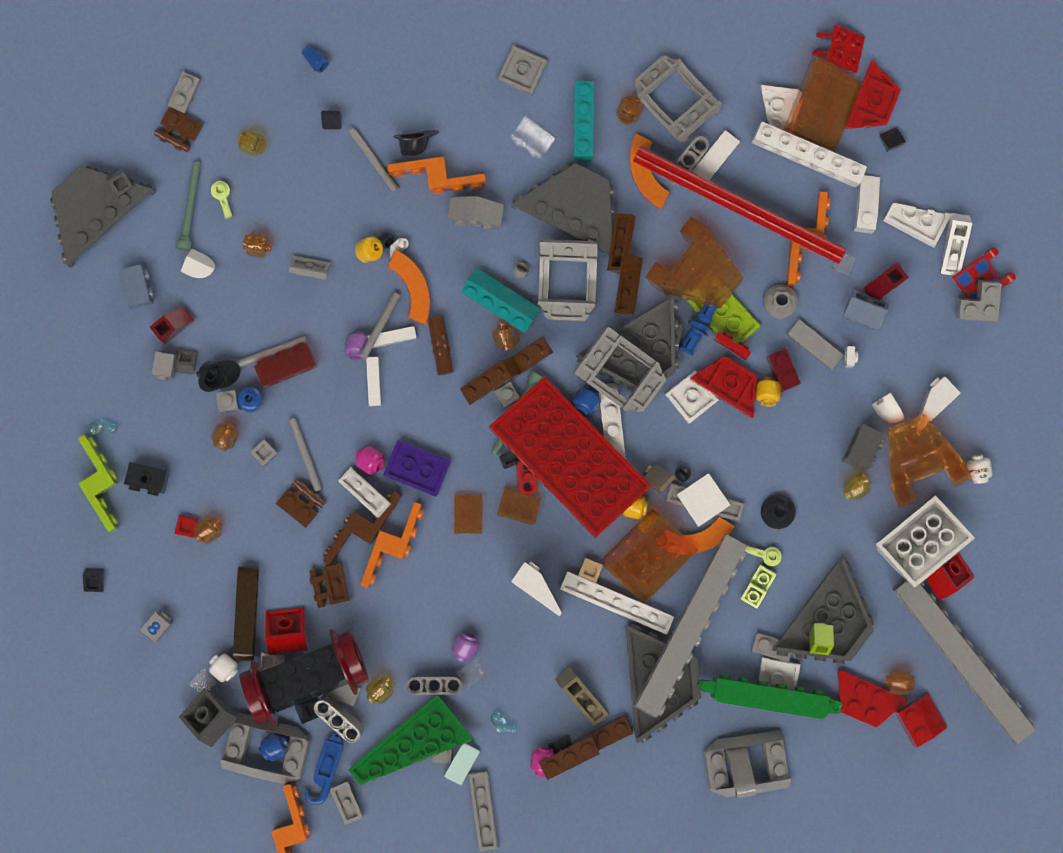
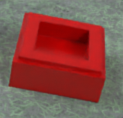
(185, 526)

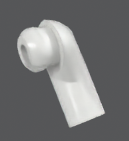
(400, 244)

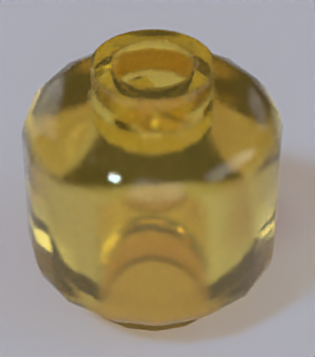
(251, 142)
(856, 486)
(380, 689)

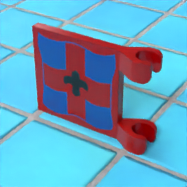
(980, 269)

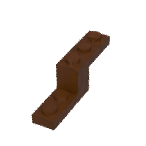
(624, 264)
(506, 370)
(361, 528)
(585, 747)

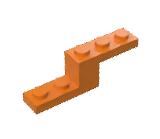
(436, 175)
(795, 256)
(392, 545)
(296, 831)

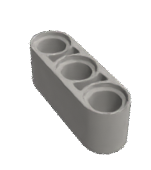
(693, 153)
(425, 689)
(336, 709)
(741, 772)

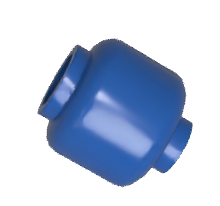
(245, 395)
(587, 400)
(273, 747)

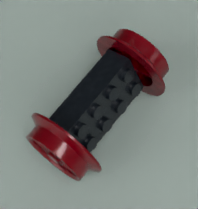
(303, 678)

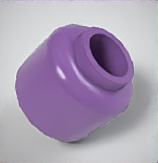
(355, 344)
(465, 646)

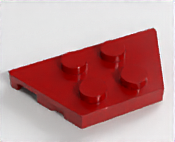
(874, 100)
(729, 383)
(865, 700)

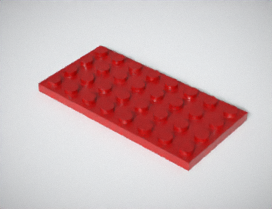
(570, 457)

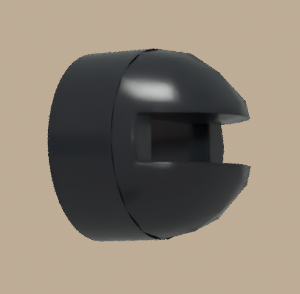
(386, 239)
(679, 476)

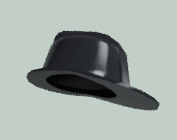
(414, 143)
(217, 374)

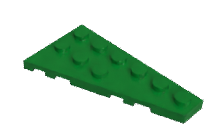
(420, 737)

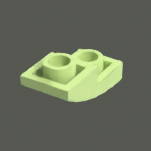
(758, 586)

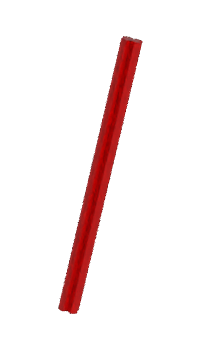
(740, 205)

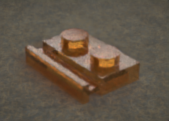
(519, 507)
(467, 514)

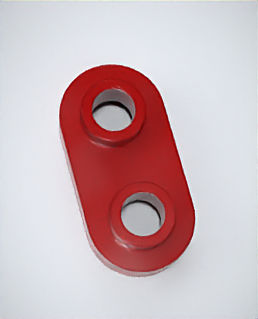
(523, 476)

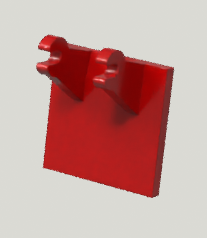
(844, 48)

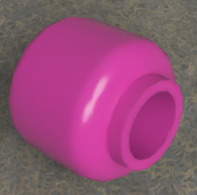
(369, 460)
(538, 755)

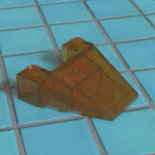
(701, 273)
(920, 452)

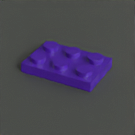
(417, 468)

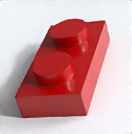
(726, 341)

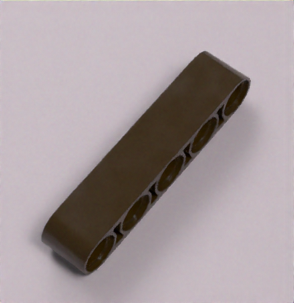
(245, 613)

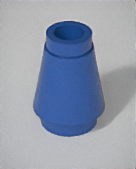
(315, 59)

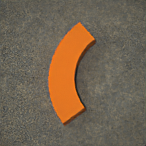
(644, 178)
(416, 286)
(711, 536)

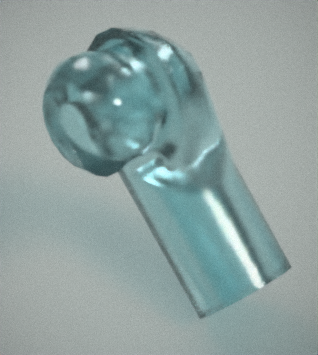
(100, 425)
(500, 724)

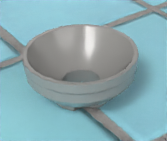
(776, 310)

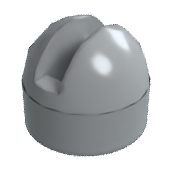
(520, 270)

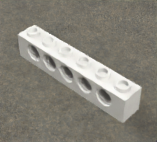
(809, 154)

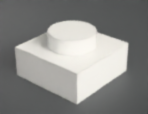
(850, 357)

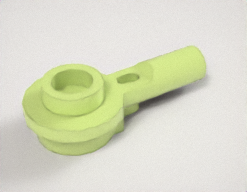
(220, 191)
(770, 556)

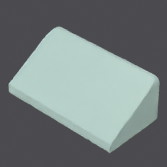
(462, 763)

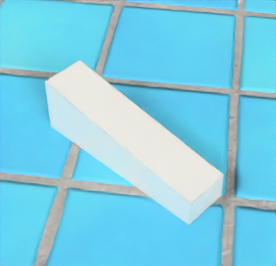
(395, 336)
(373, 380)

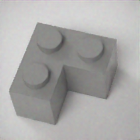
(475, 212)
(985, 306)

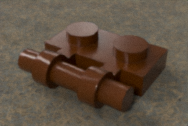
(181, 124)
(297, 507)
(335, 585)

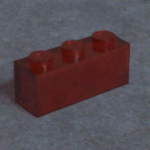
(285, 365)

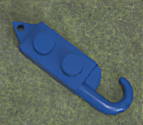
(326, 768)

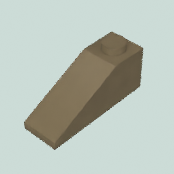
(657, 478)
(581, 696)

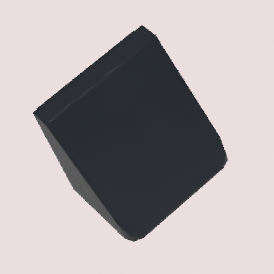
(331, 120)
(892, 139)
(93, 580)
(306, 711)
(560, 744)

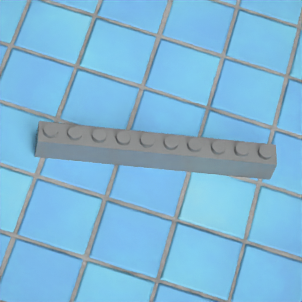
(690, 625)
(965, 661)

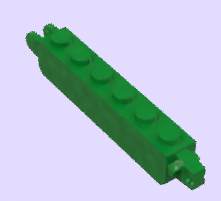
(770, 698)

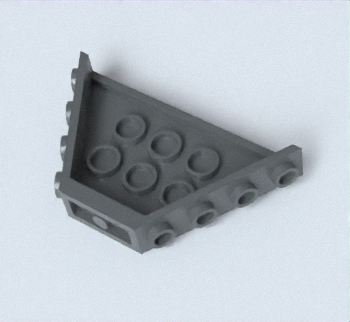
(574, 203)
(90, 208)
(651, 334)
(835, 604)
(642, 657)

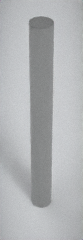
(374, 161)
(380, 325)
(270, 352)
(305, 454)

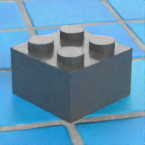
(863, 447)
(208, 717)

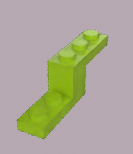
(99, 483)

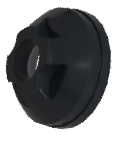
(768, 515)

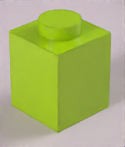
(821, 639)

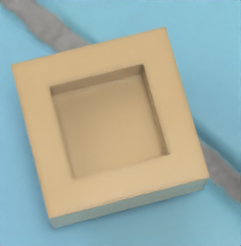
(590, 570)

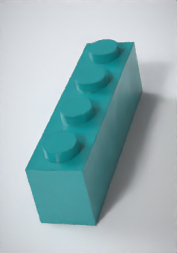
(583, 120)
(500, 300)

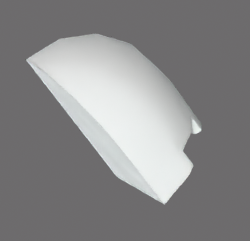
(197, 265)
(888, 409)

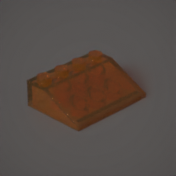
(822, 104)
(649, 555)

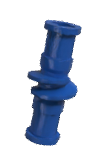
(698, 328)

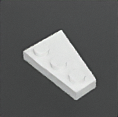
(778, 104)
(918, 223)

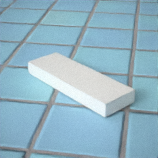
(716, 156)
(364, 492)

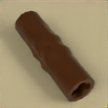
(440, 345)

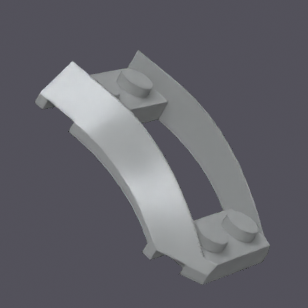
(695, 115)
(567, 251)
(598, 355)
(238, 743)
(774, 759)

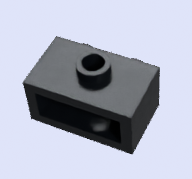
(147, 478)

